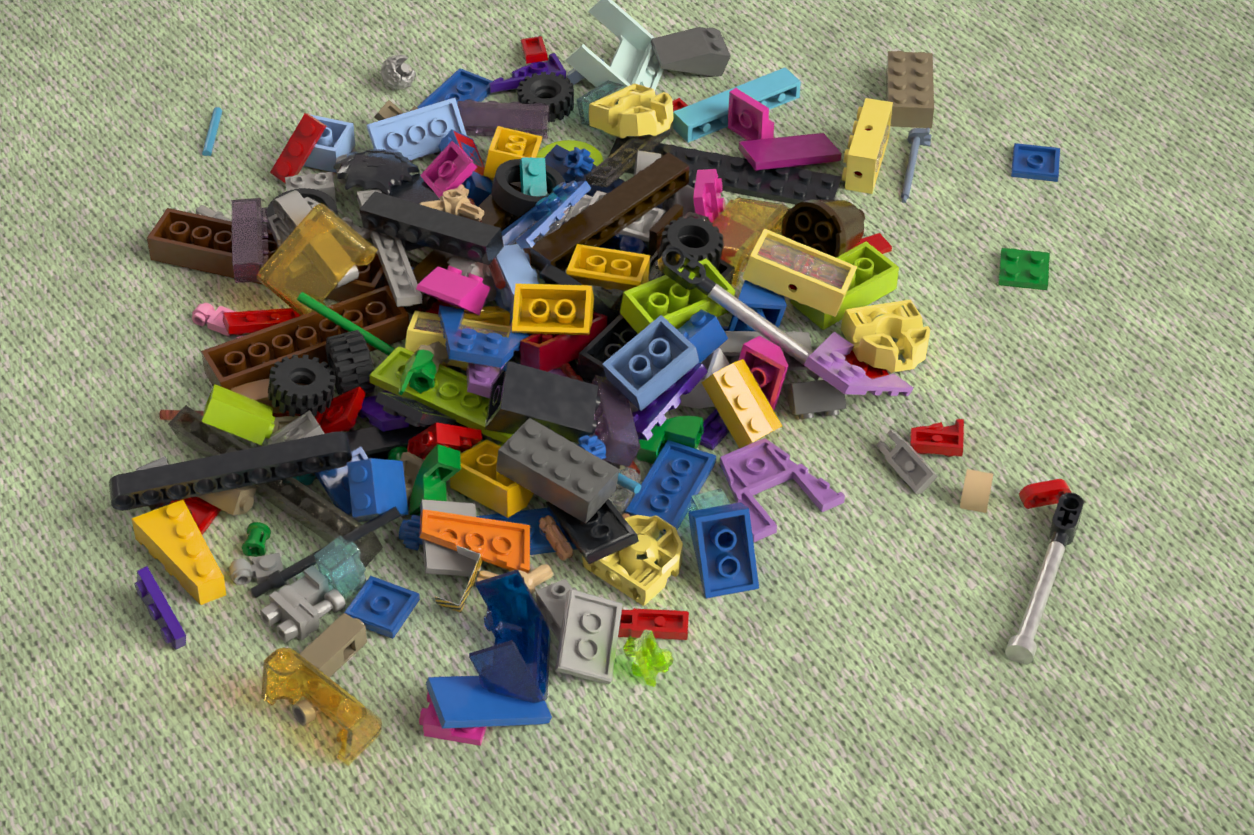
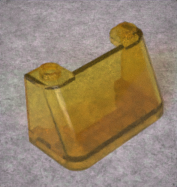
(742, 227)
(315, 258)
(292, 676)

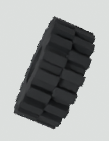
(550, 86)
(301, 398)

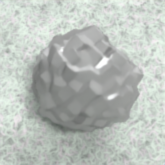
(396, 72)

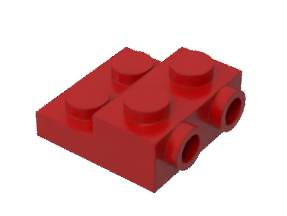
(446, 435)

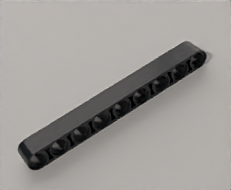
(229, 471)

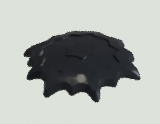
(375, 169)

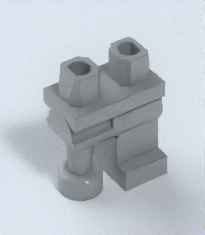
(299, 605)

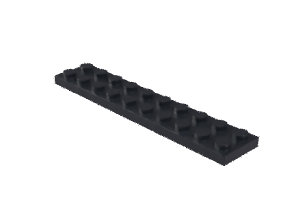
(739, 177)

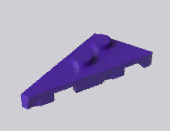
(549, 66)

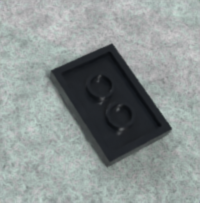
(413, 411)

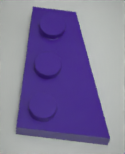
(378, 417)
(159, 608)

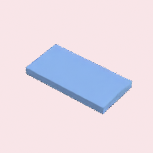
(417, 131)

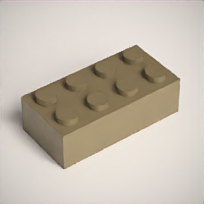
(910, 88)

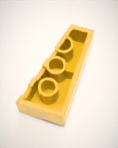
(179, 545)

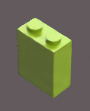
(238, 415)

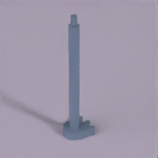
(916, 137)

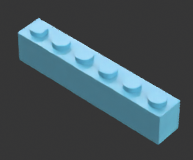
(712, 113)

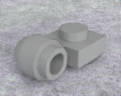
(242, 572)

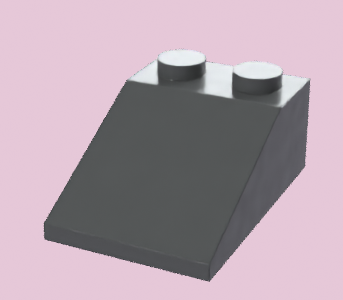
(693, 51)

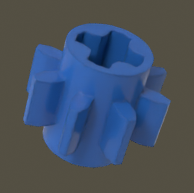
(578, 162)
(593, 446)
(410, 533)

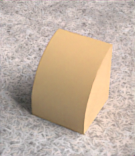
(976, 490)

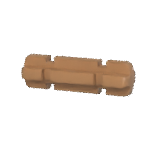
(556, 537)

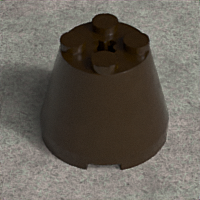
(825, 225)

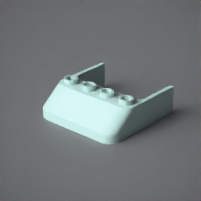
(633, 59)

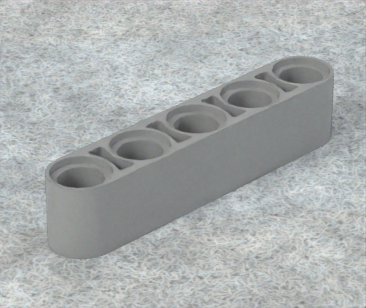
(291, 211)

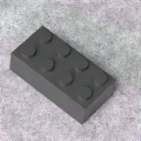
(557, 470)

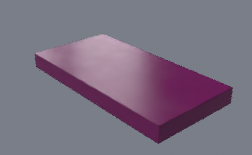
(789, 151)

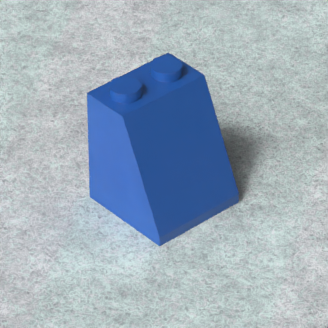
(762, 301)
(376, 488)

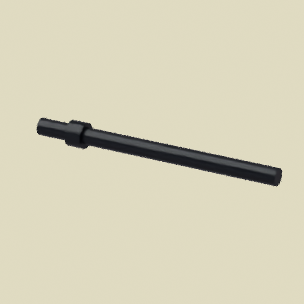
(278, 579)

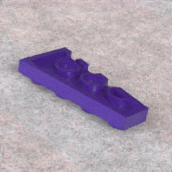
(668, 400)

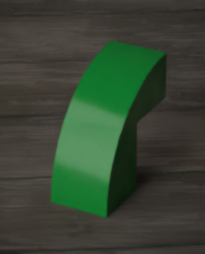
(681, 429)
(432, 476)

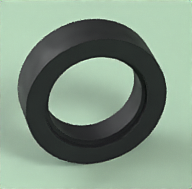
(513, 200)

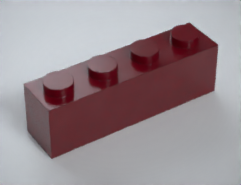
(554, 350)

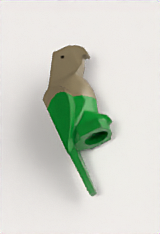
(422, 367)

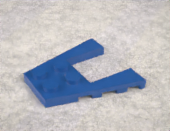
(545, 212)
(476, 347)

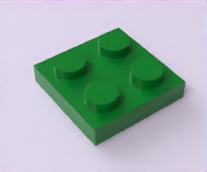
(1024, 268)

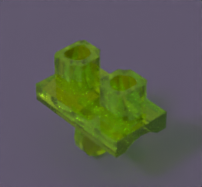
(648, 658)

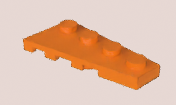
(497, 541)

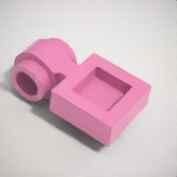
(206, 314)

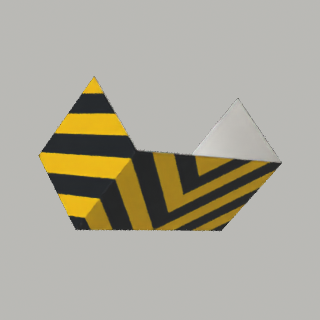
(475, 556)

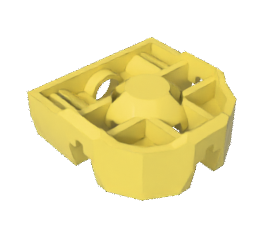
(636, 114)
(873, 336)
(639, 577)

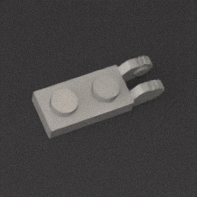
(908, 463)

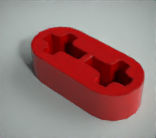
(1043, 493)

